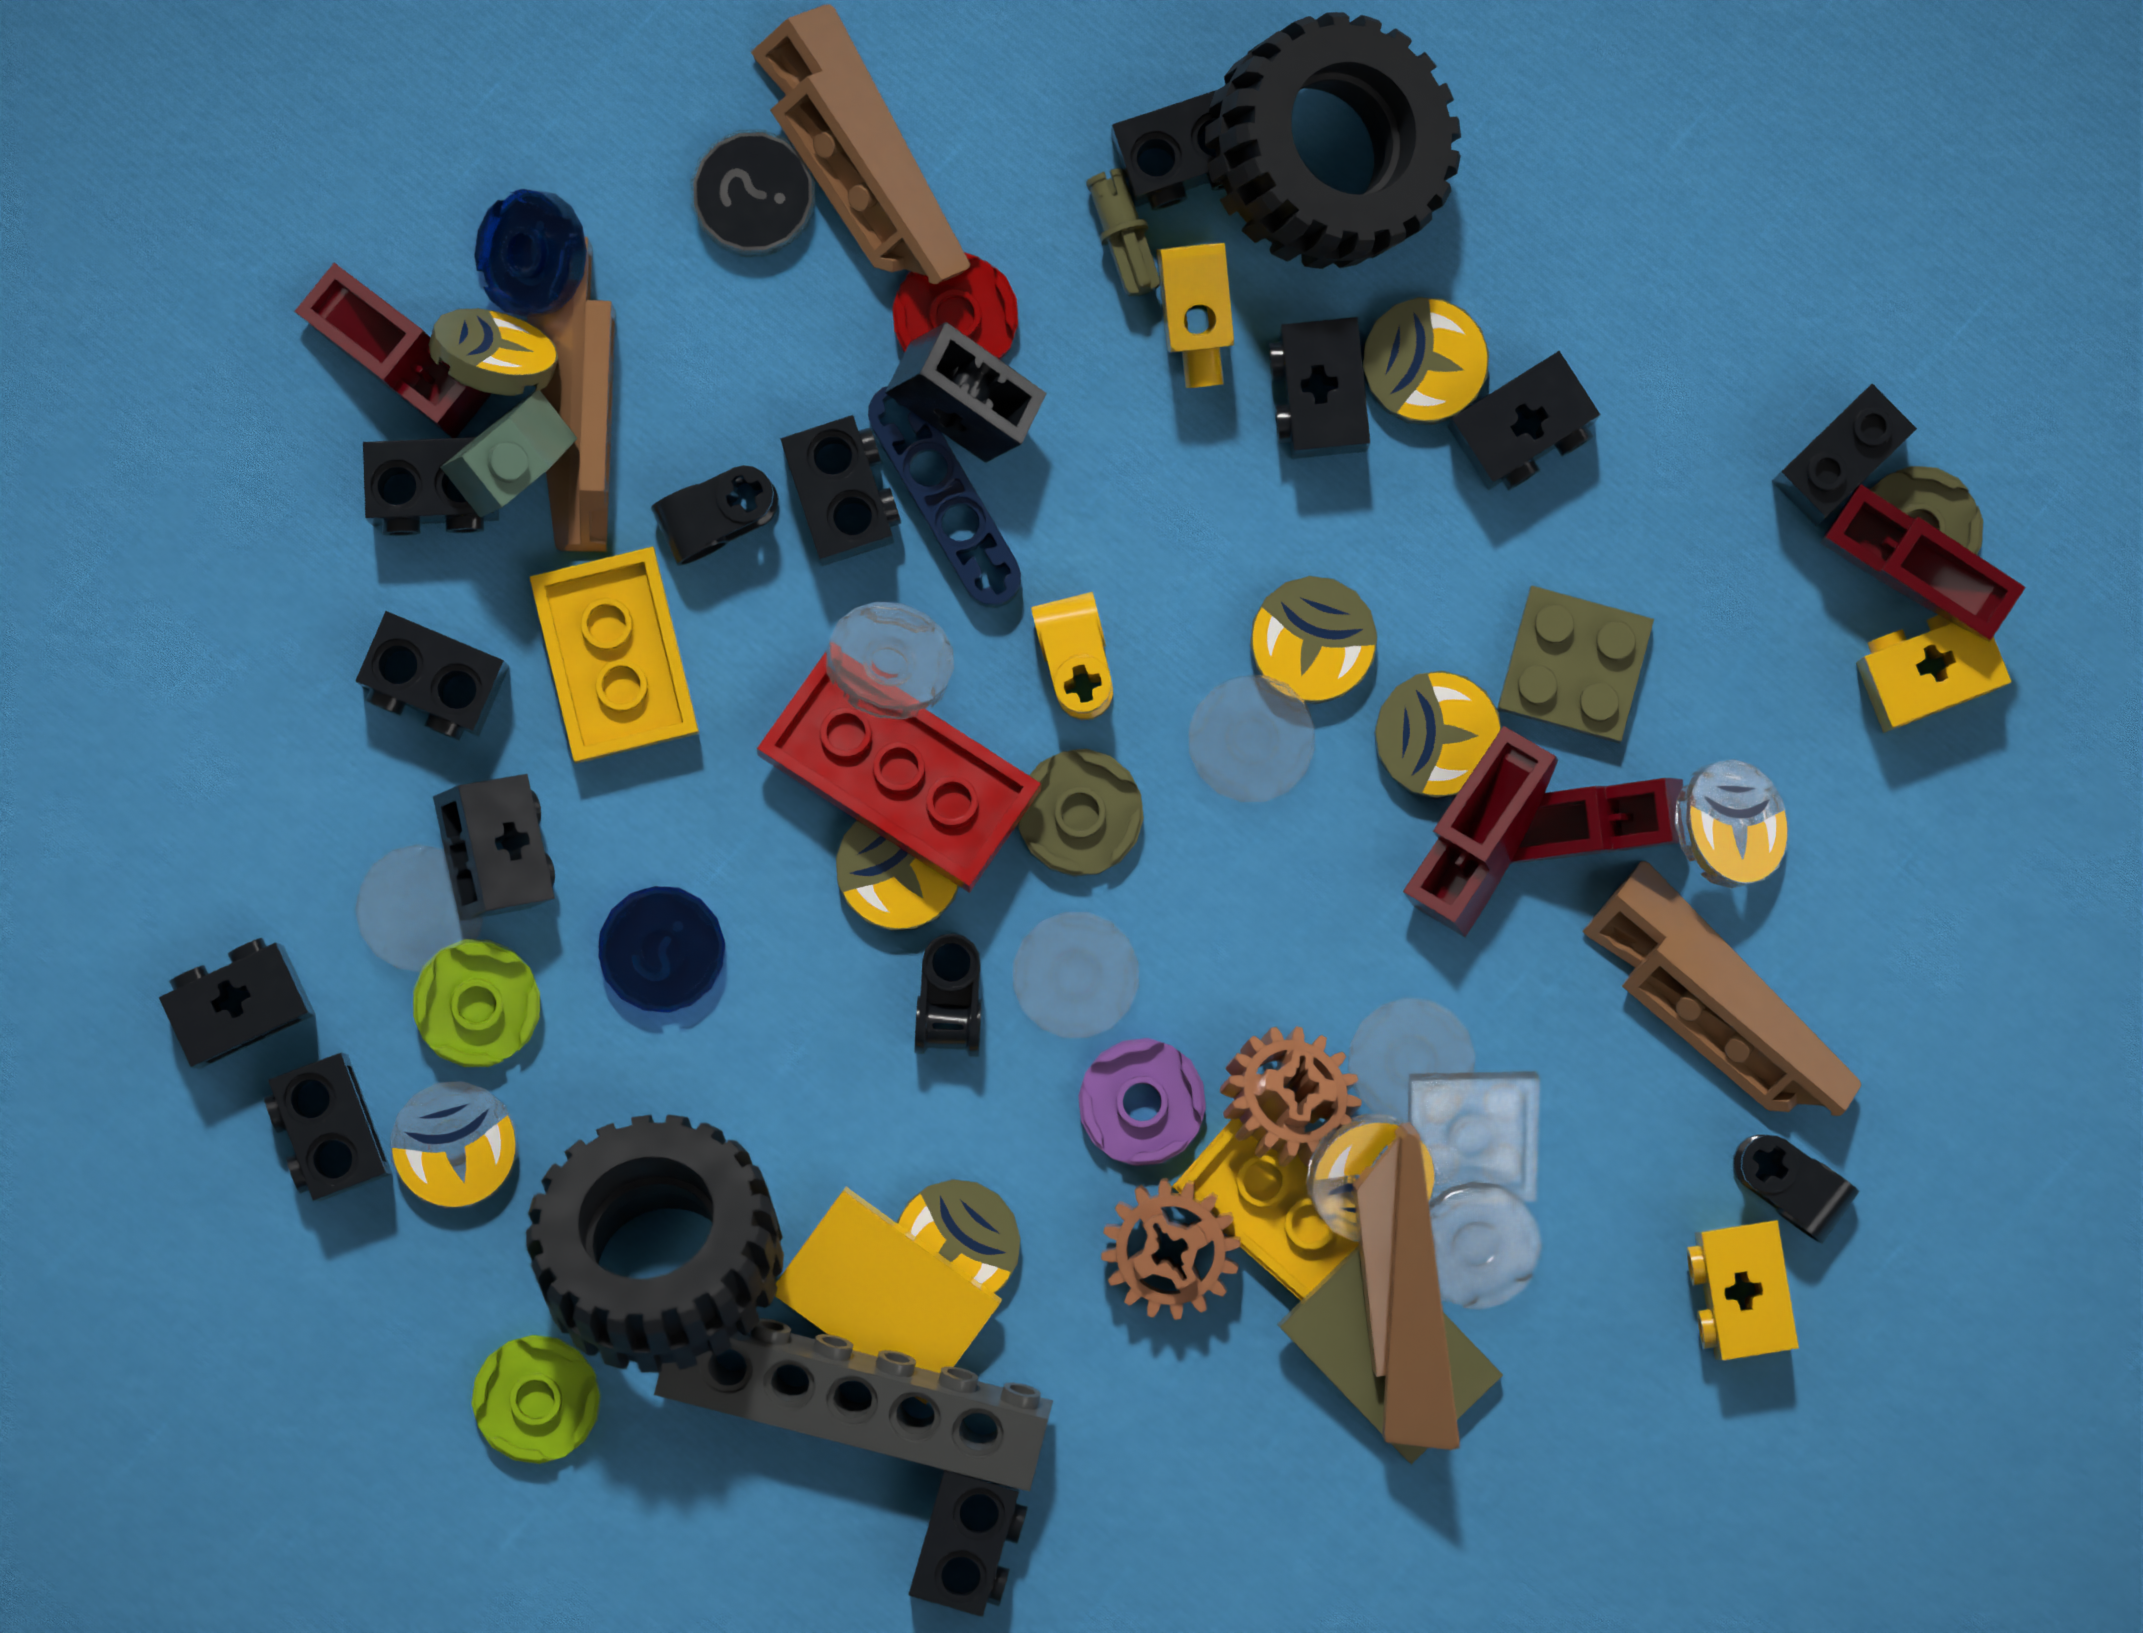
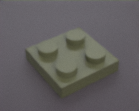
(1575, 664)

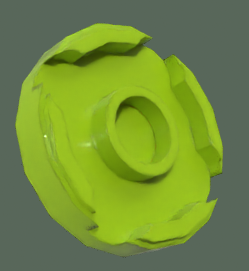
(476, 1003)
(536, 1399)

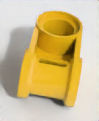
(1073, 646)

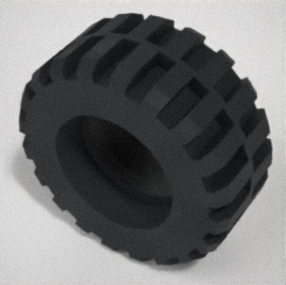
(1389, 93)
(641, 1172)

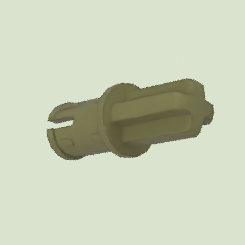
(1124, 232)

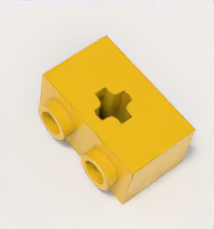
(1904, 696)
(1768, 1319)

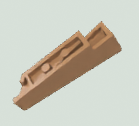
(856, 147)
(583, 399)
(1716, 998)
(1405, 1297)

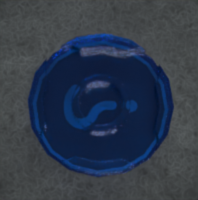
(531, 253)
(661, 949)

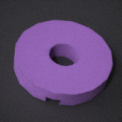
(1179, 1092)

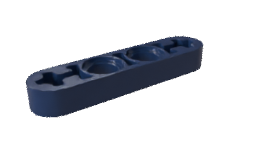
(940, 498)

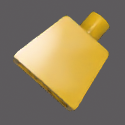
(1189, 279)

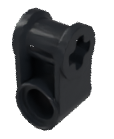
(702, 515)
(949, 1002)
(1801, 1191)

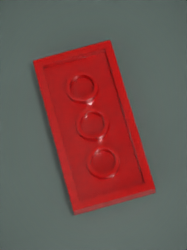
(902, 777)

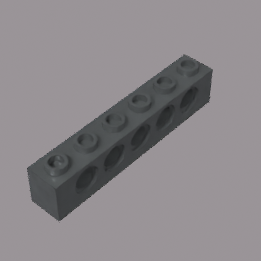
(881, 1423)

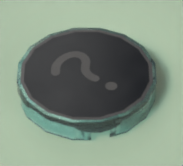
(752, 193)

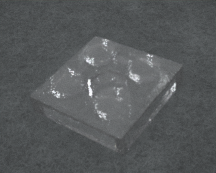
(1479, 1127)

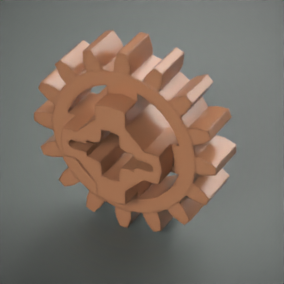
(1271, 1110)
(1145, 1261)

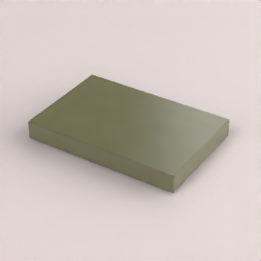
(1334, 1335)

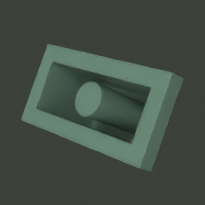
(510, 454)

